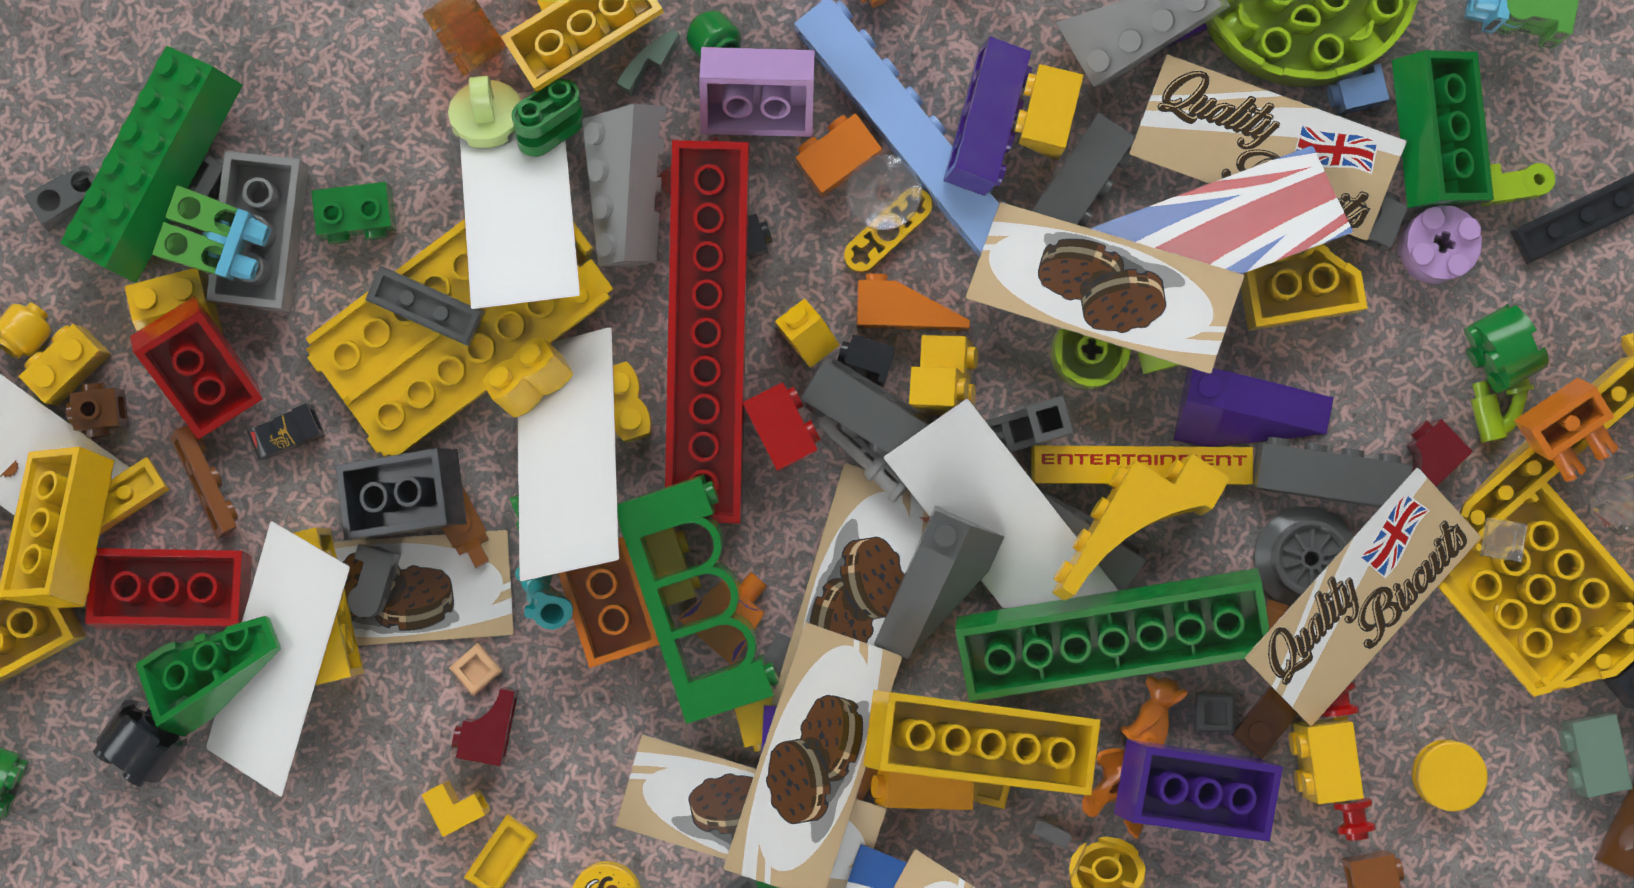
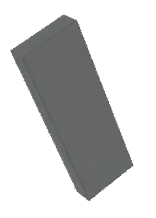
(425, 306)

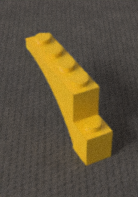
(1134, 503)

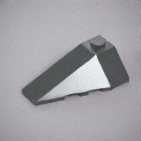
(941, 573)

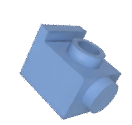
(1359, 91)

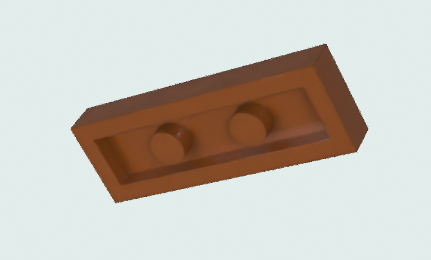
(204, 481)

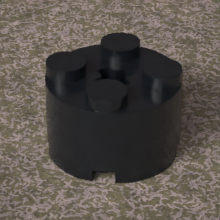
(137, 745)

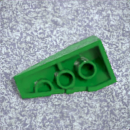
(199, 677)

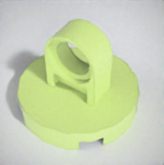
(483, 112)

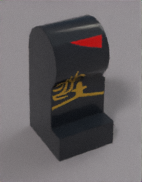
(286, 432)

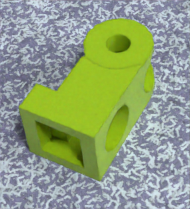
(1520, 185)

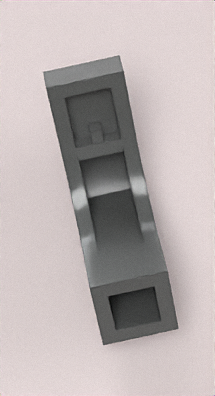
(1034, 424)

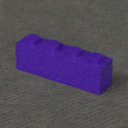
(988, 117)

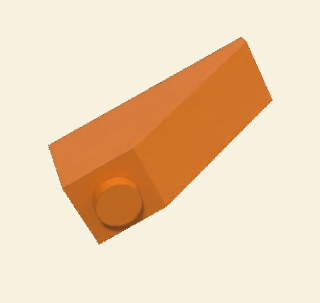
(896, 306)

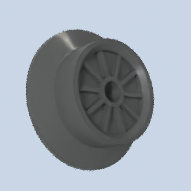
(1283, 548)

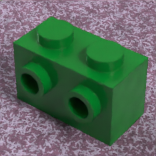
(354, 212)

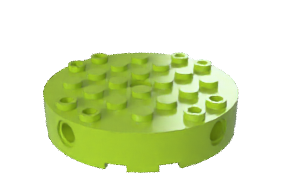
(1308, 39)

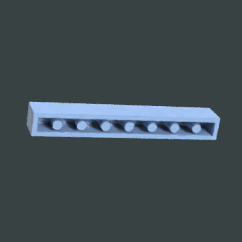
(894, 114)

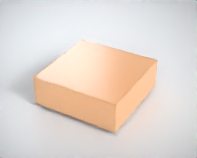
(475, 669)

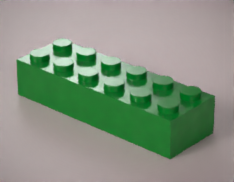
(152, 155)

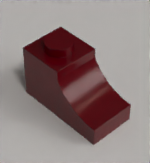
(1437, 450)
(487, 737)

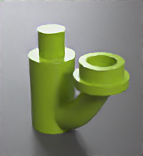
(1488, 413)

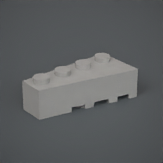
(1131, 31)
(624, 182)

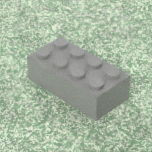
(275, 194)

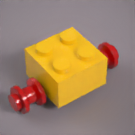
(1331, 766)

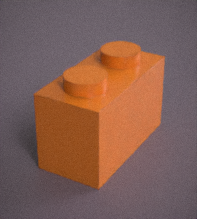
(836, 155)

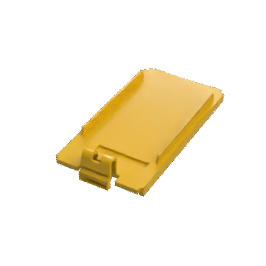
(413, 380)

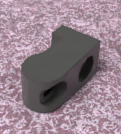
(60, 196)
(374, 581)

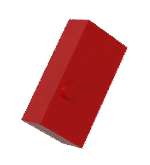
(168, 589)

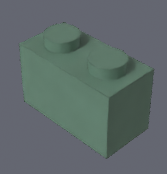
(1595, 755)

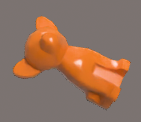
(1152, 720)

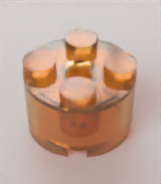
(465, 31)

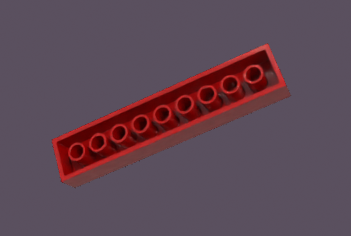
(708, 318)

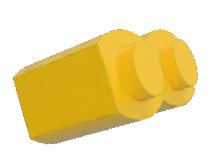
(530, 374)
(630, 413)

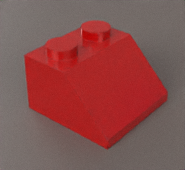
(781, 426)

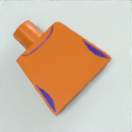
(727, 639)

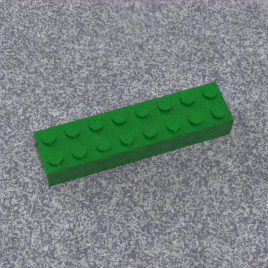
(1112, 635)

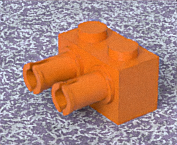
(1565, 419)

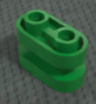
(547, 117)

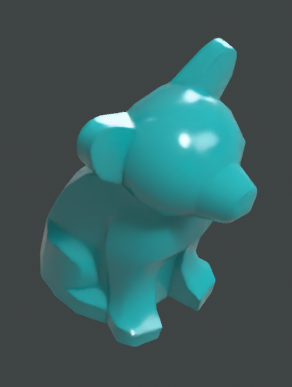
(546, 605)

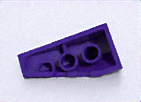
(1241, 409)

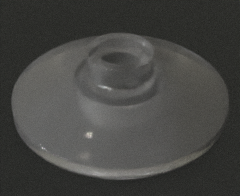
(903, 192)

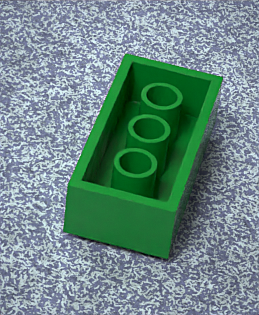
(1443, 129)

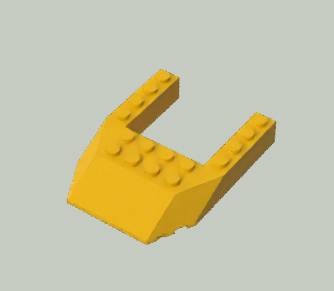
(1569, 603)

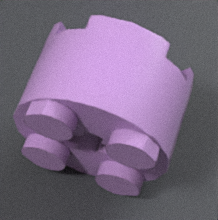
(1458, 234)

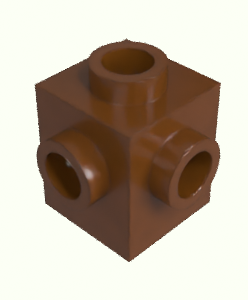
(97, 410)

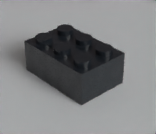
(401, 494)

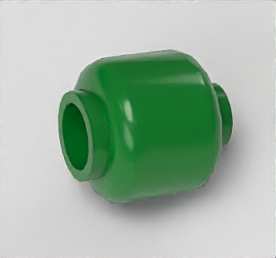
(712, 30)

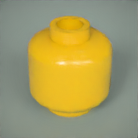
(23, 330)

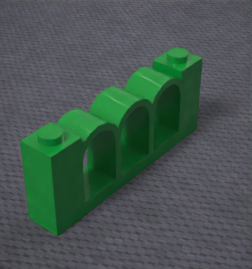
(722, 688)

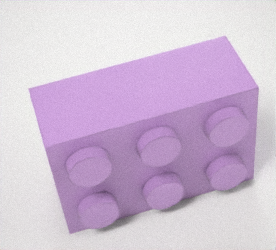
(756, 91)

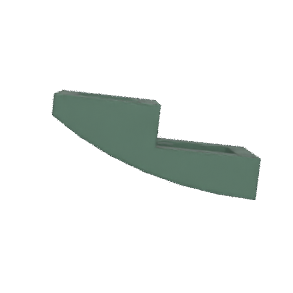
(655, 54)

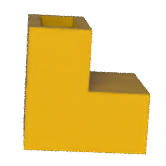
(451, 812)

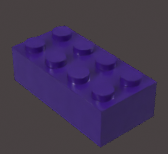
(1198, 790)

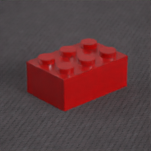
(196, 367)

